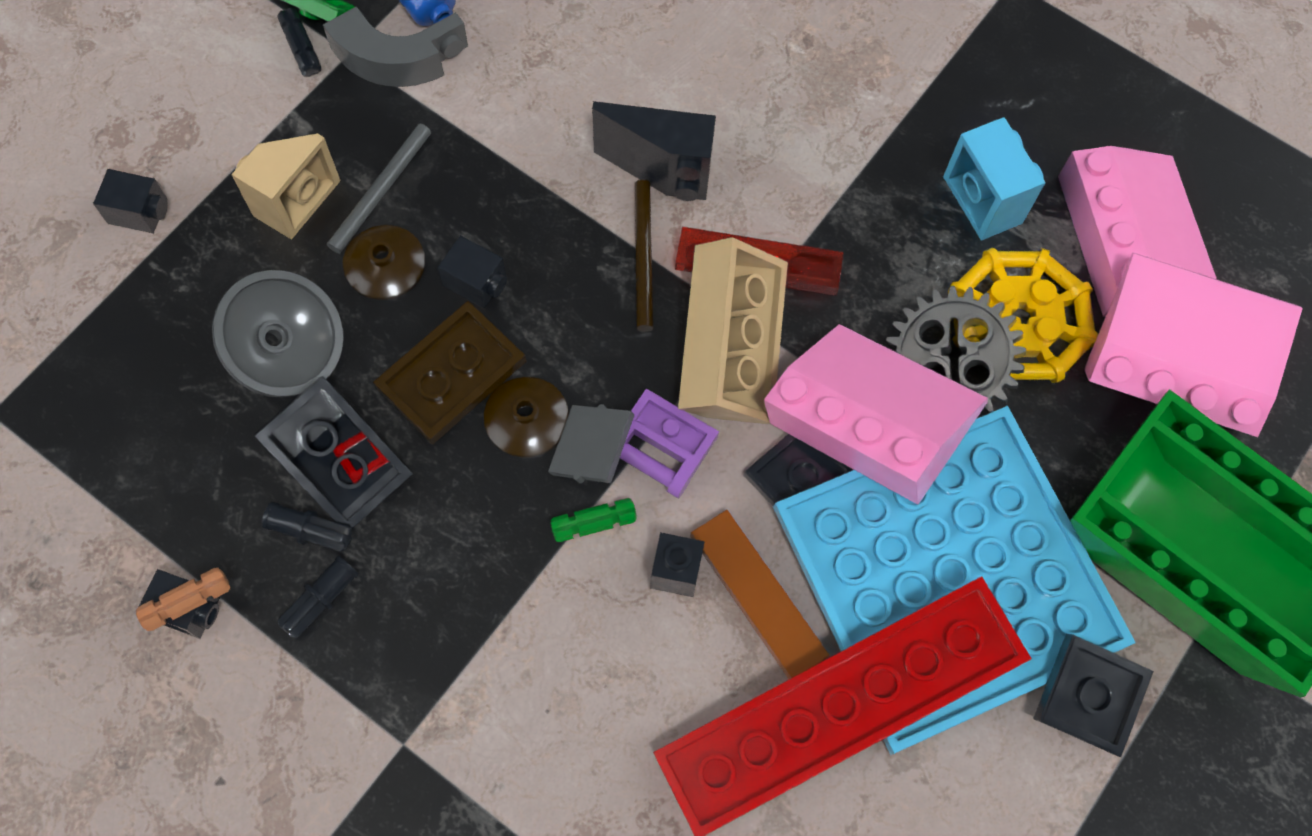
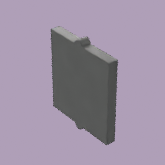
(591, 443)

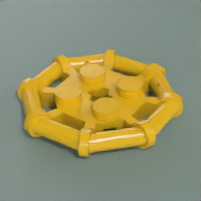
(1041, 302)

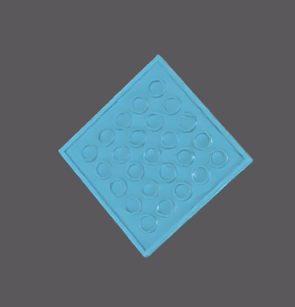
(984, 516)

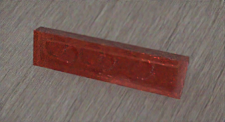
(807, 267)

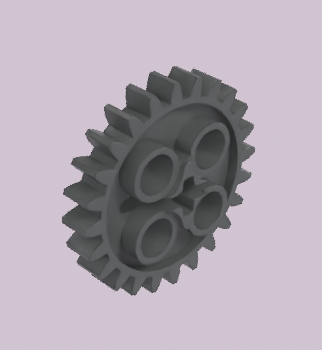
(993, 352)

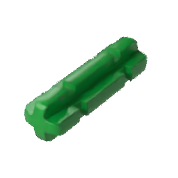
(593, 519)

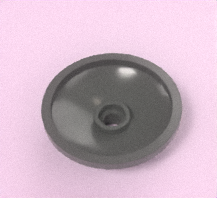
(293, 311)

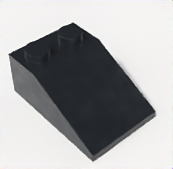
(657, 146)
(304, 443)

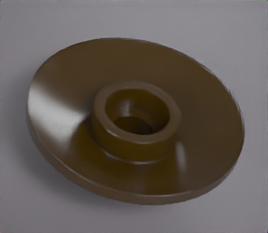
(388, 276)
(531, 434)

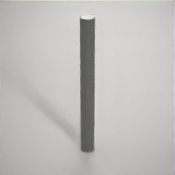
(379, 188)

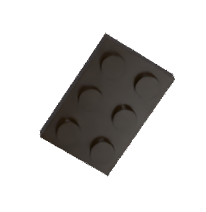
(450, 372)

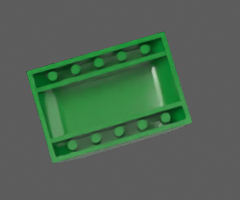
(1210, 542)

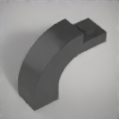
(394, 59)

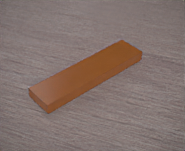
(759, 595)

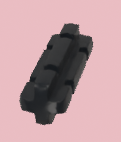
(299, 42)

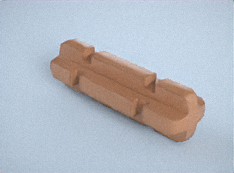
(182, 599)

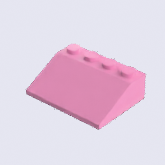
(1127, 205)
(1199, 339)
(874, 411)

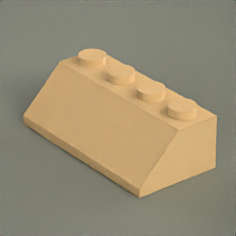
(732, 331)

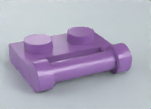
(672, 433)

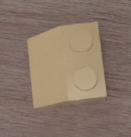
(287, 181)

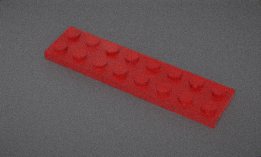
(840, 707)

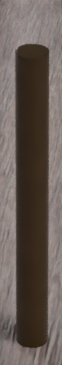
(643, 246)

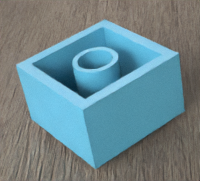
(993, 178)

